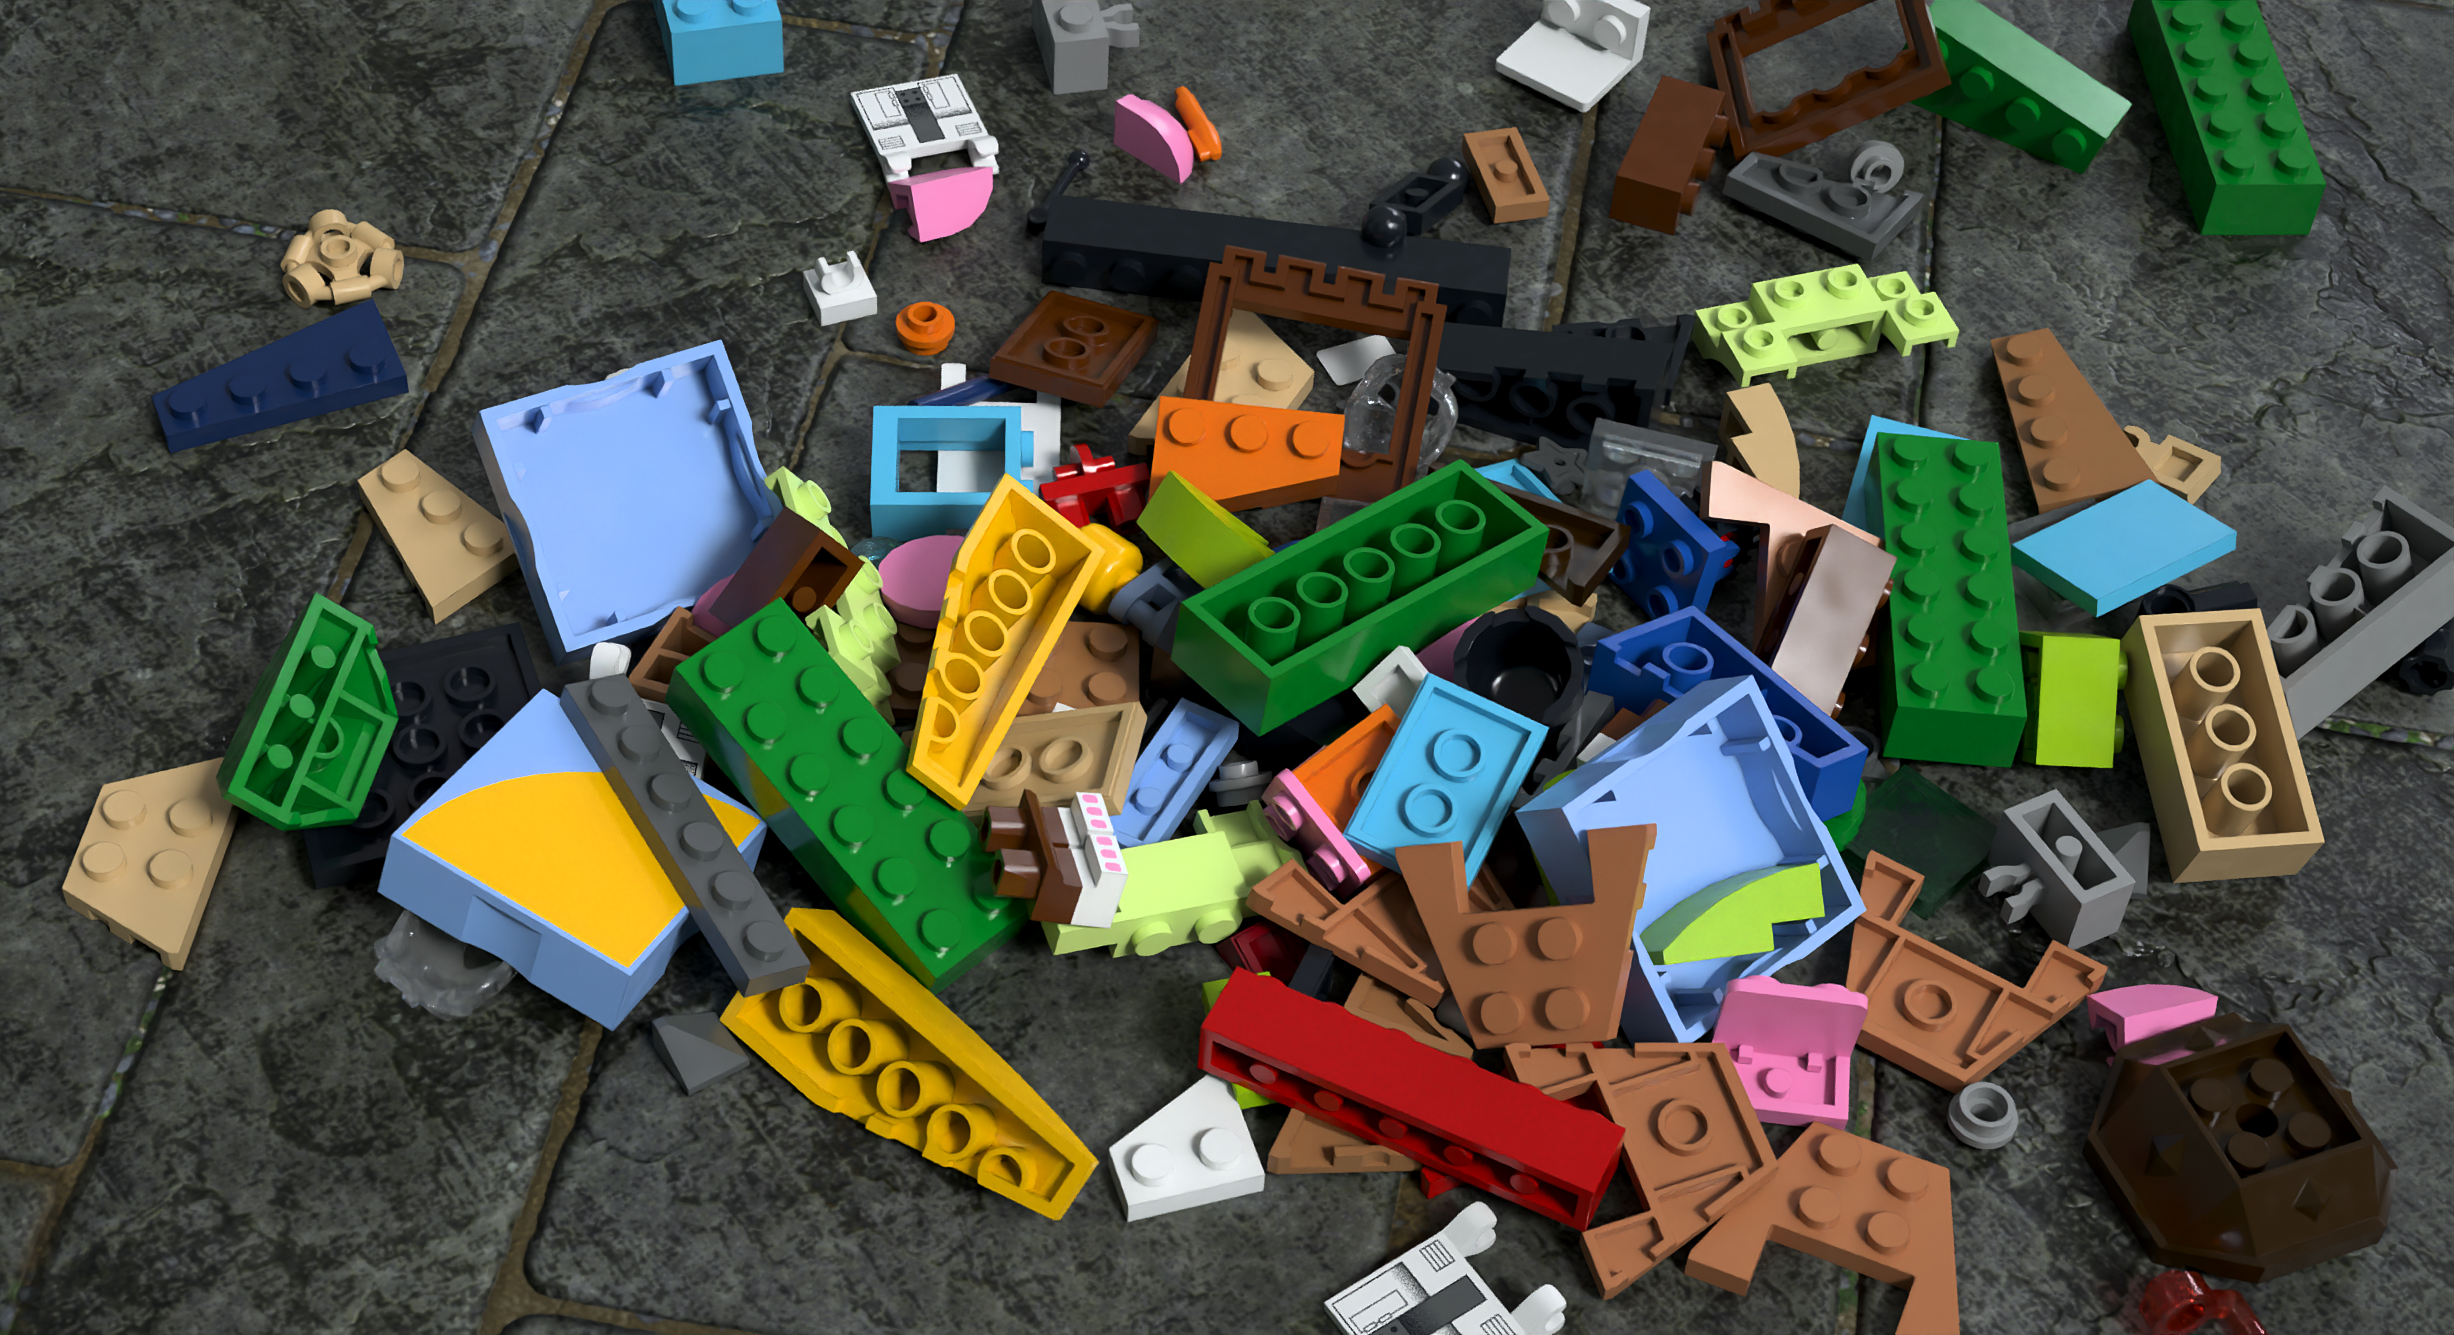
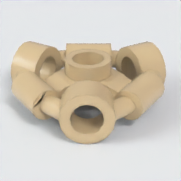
(339, 258)

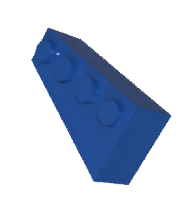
(1687, 648)

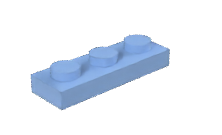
(1173, 773)

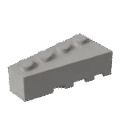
(2364, 608)

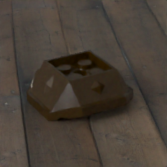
(2238, 1152)

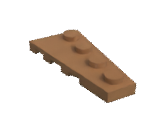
(2061, 426)

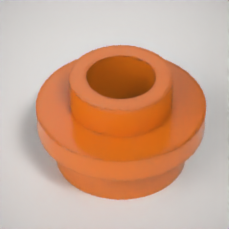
(925, 328)

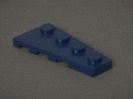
(298, 377)

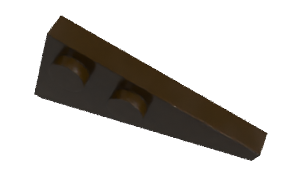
(1578, 546)

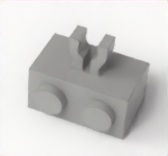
(1077, 40)
(2056, 872)

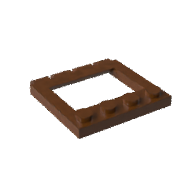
(1818, 112)
(1350, 304)

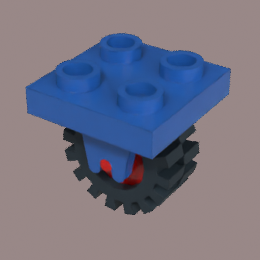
(1671, 552)

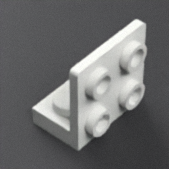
(1578, 49)

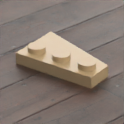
(441, 535)

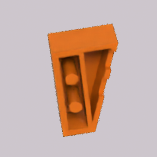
(1247, 452)

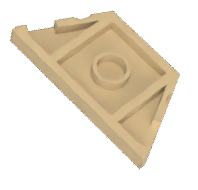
(1253, 371)
(153, 857)

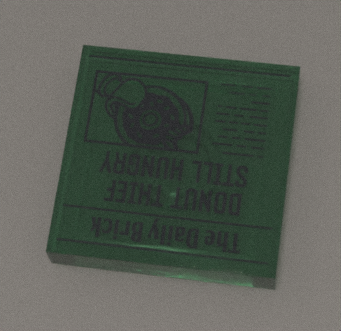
(1925, 832)

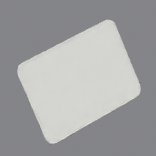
(1351, 360)

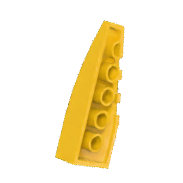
(995, 629)
(908, 1068)

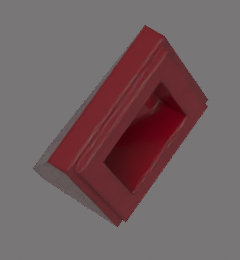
(1264, 949)

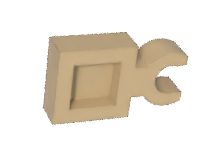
(2177, 464)

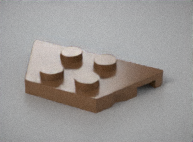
(1318, 1147)

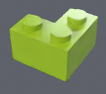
(2072, 698)

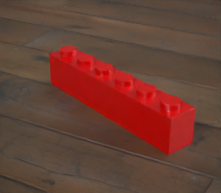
(1411, 1098)

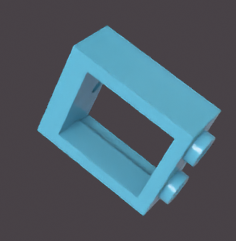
(974, 428)

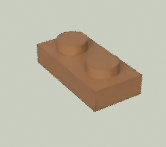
(1505, 175)

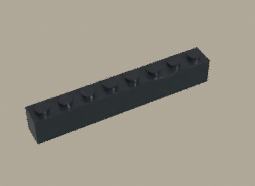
(1171, 249)

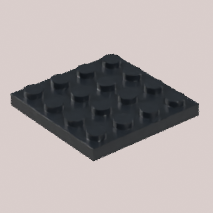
(448, 707)

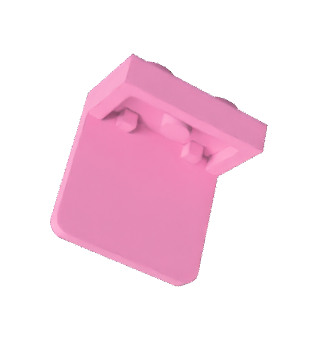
(1298, 816)
(1792, 1047)

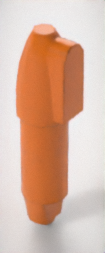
(1201, 131)

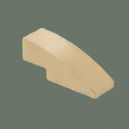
(1760, 438)

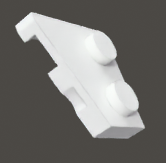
(1187, 1154)

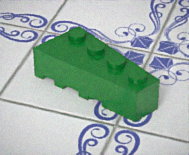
(2019, 88)

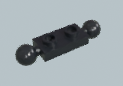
(1415, 203)

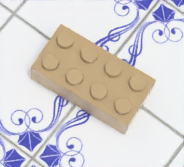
(2218, 746)

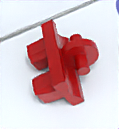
(1096, 487)

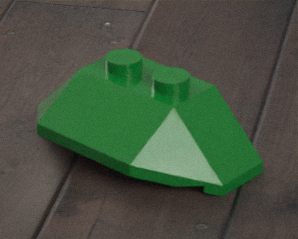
(313, 725)

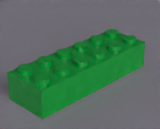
(2228, 116)
(1356, 592)
(1951, 620)
(840, 796)

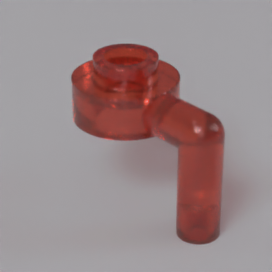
(2183, 1302)

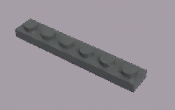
(685, 835)

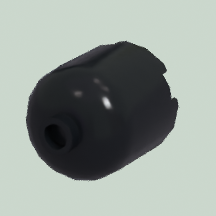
(1524, 664)

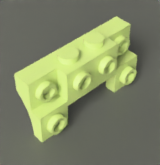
(1818, 321)
(858, 626)
(1185, 887)

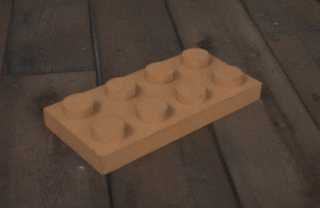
(1084, 670)

